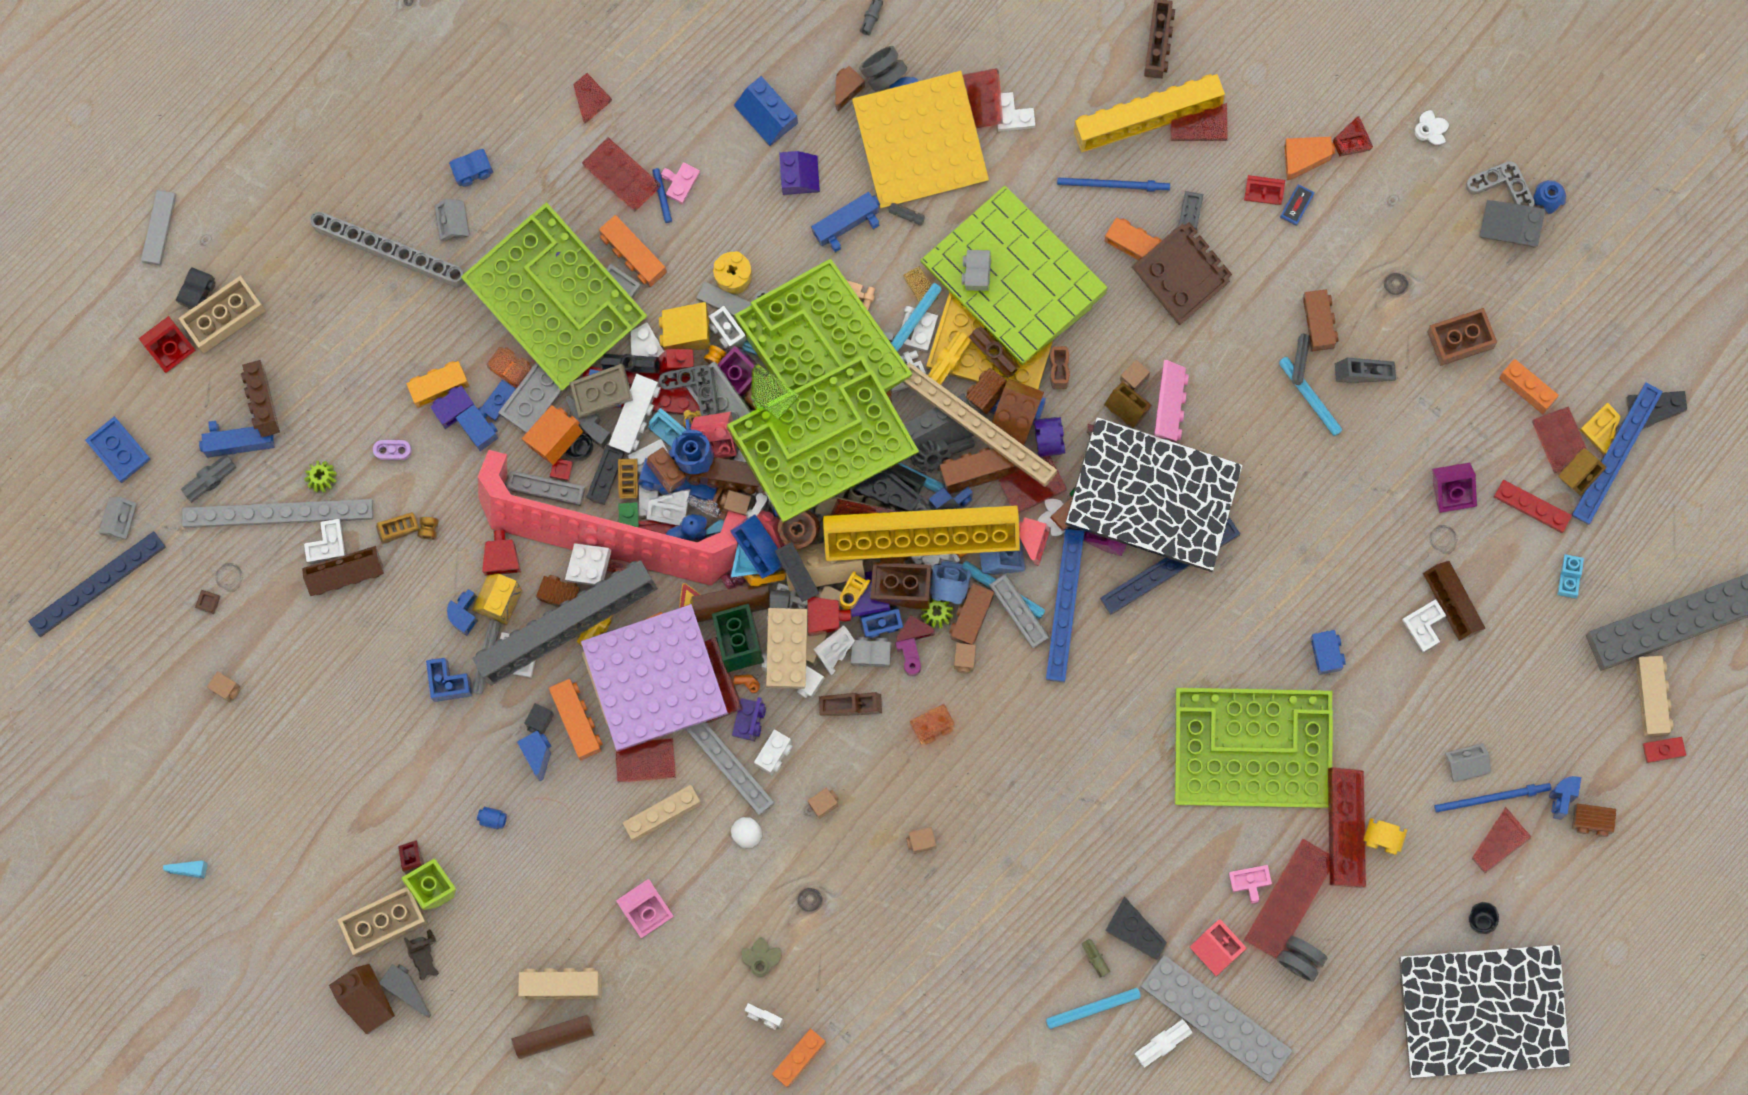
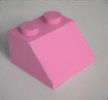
(644, 908)

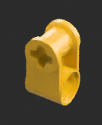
(854, 587)

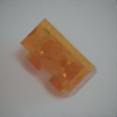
(932, 724)

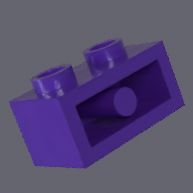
(451, 406)

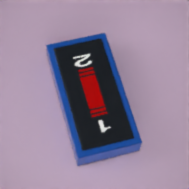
(1297, 204)

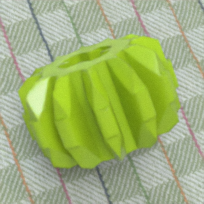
(314, 474)
(944, 610)

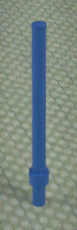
(1151, 185)
(1530, 790)

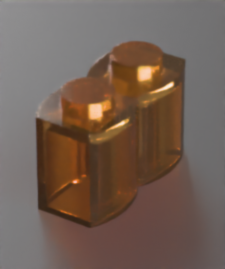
(508, 366)

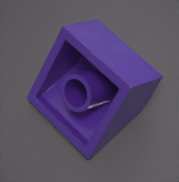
(799, 173)

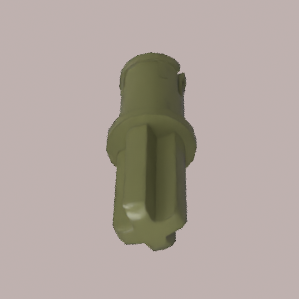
(1095, 958)

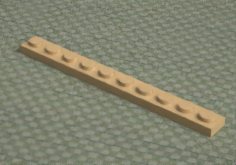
(980, 426)

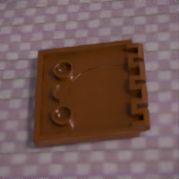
(1182, 272)

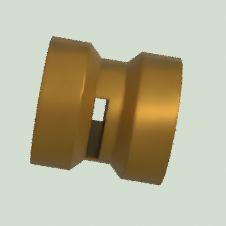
(428, 528)

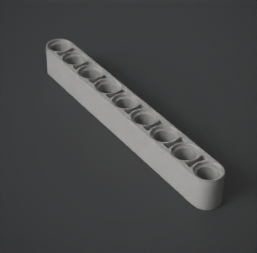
(381, 243)

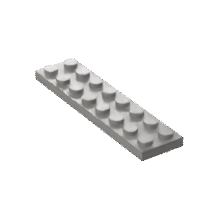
(1216, 1019)

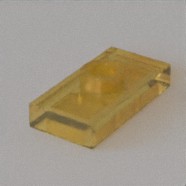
(917, 282)

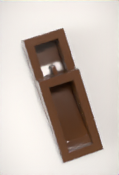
(850, 704)

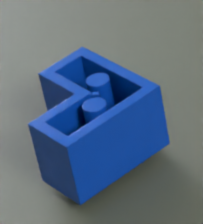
(444, 686)

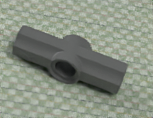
(208, 478)

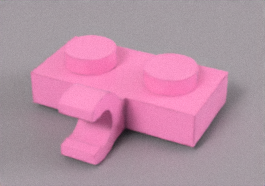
(681, 182)
(1250, 880)

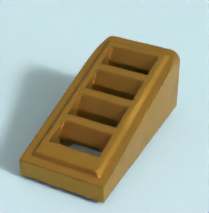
(621, 478)
(399, 533)

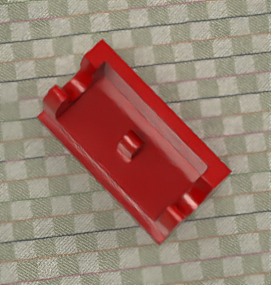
(1264, 190)

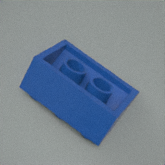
(766, 111)

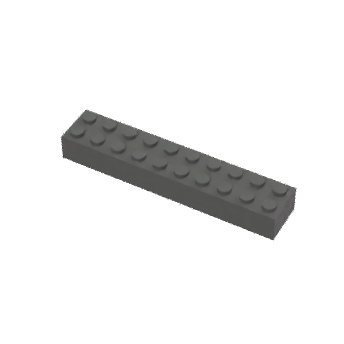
(564, 622)
(1670, 623)

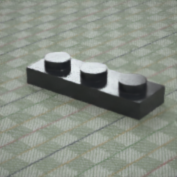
(605, 475)
(797, 572)

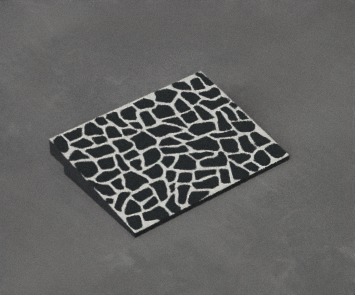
(1153, 494)
(1484, 1011)

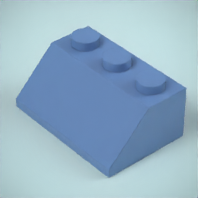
(1003, 561)

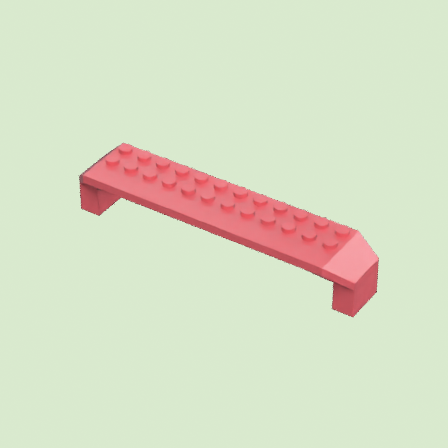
(561, 527)

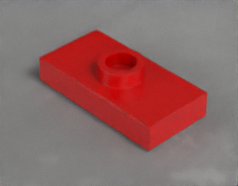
(1664, 749)

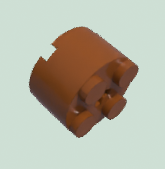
(808, 523)

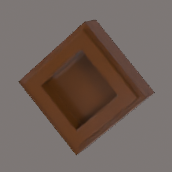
(207, 601)

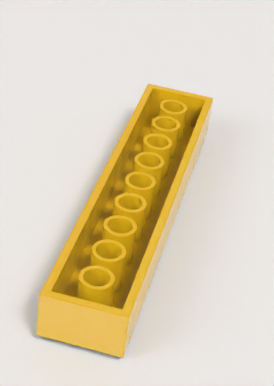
(921, 533)

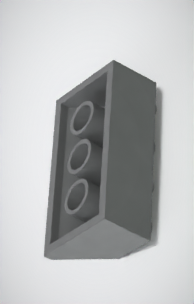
(936, 426)

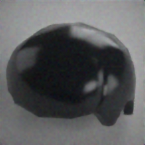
(581, 448)
(1484, 918)

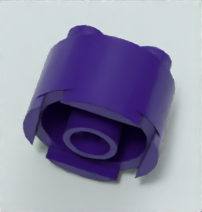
(1049, 436)

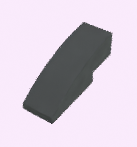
(590, 425)

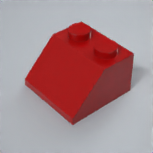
(167, 344)

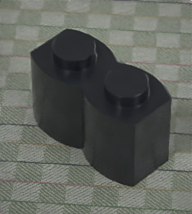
(195, 288)

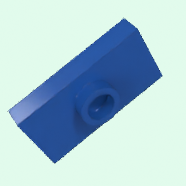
(497, 399)

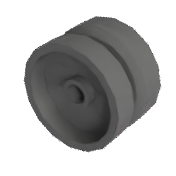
(883, 68)
(1302, 959)

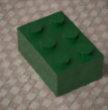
(738, 638)

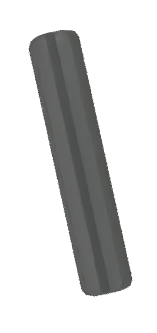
(1300, 359)

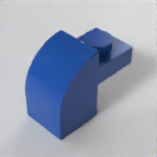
(943, 496)
(458, 614)

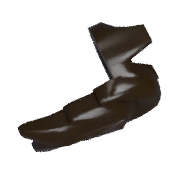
(419, 951)

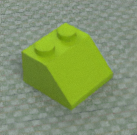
(429, 885)

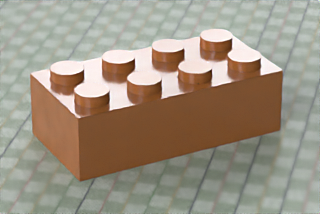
(975, 470)

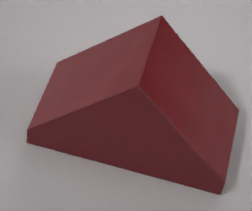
(915, 629)
(410, 856)

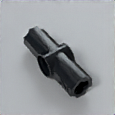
(641, 364)

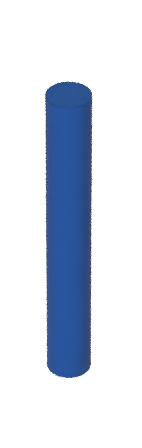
(662, 196)

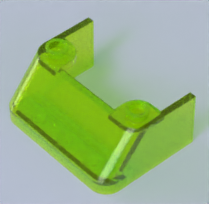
(770, 393)

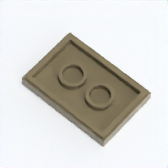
(601, 391)

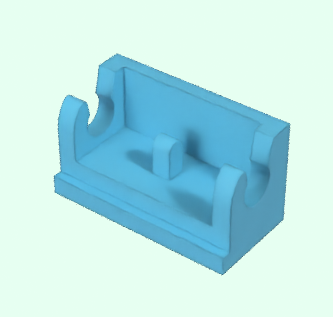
(665, 427)

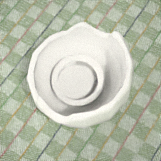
(746, 832)

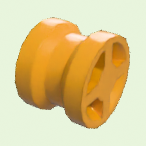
(715, 354)

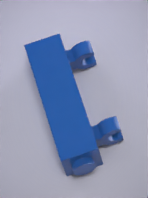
(845, 219)
(233, 441)

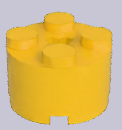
(732, 262)
(1385, 836)

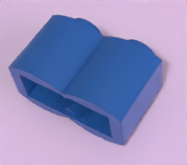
(471, 167)

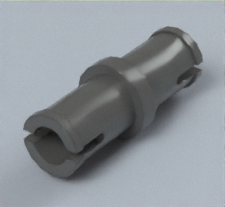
(871, 16)

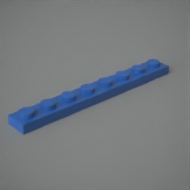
(1618, 452)
(1065, 605)

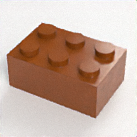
(1462, 336)
(1017, 409)

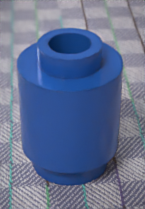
(492, 818)

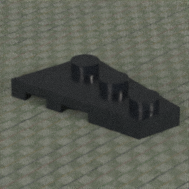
(1666, 407)
(1135, 930)

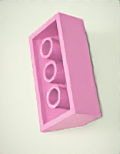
(1170, 401)

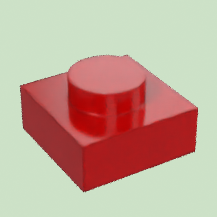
(561, 470)

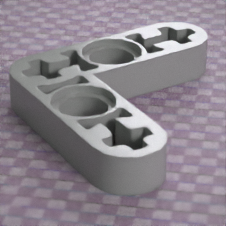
(1502, 177)

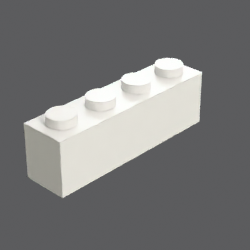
(634, 413)

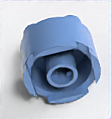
(949, 582)

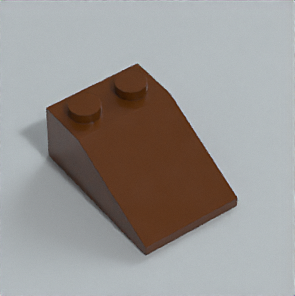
(902, 584)
(362, 998)

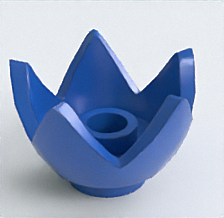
(1549, 202)

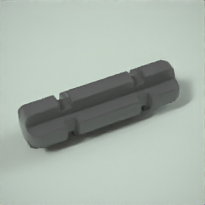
(906, 213)

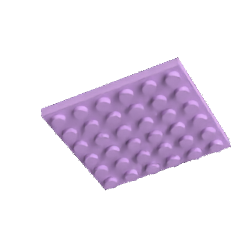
(654, 677)

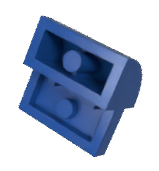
(1564, 792)

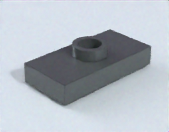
(1191, 208)

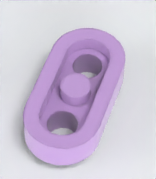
(393, 448)

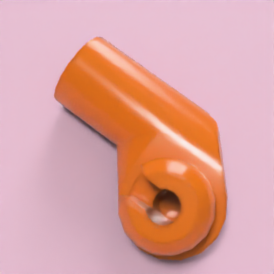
(749, 681)

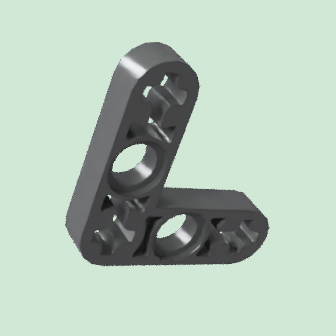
(696, 380)

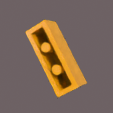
(436, 383)

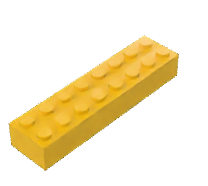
(1148, 113)

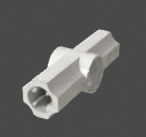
(1163, 1043)

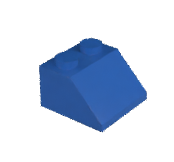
(537, 752)

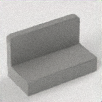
(451, 219)
(117, 517)
(1468, 762)

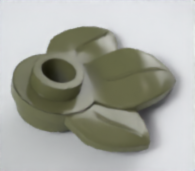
(761, 955)

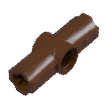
(987, 343)

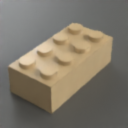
(221, 314)
(824, 571)
(786, 648)
(382, 922)
(560, 985)

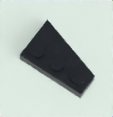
(889, 490)

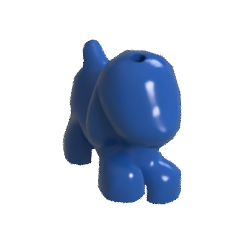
(690, 528)

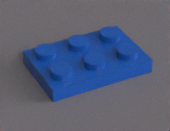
(117, 449)

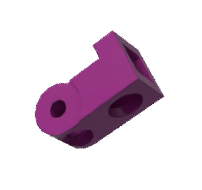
(912, 662)

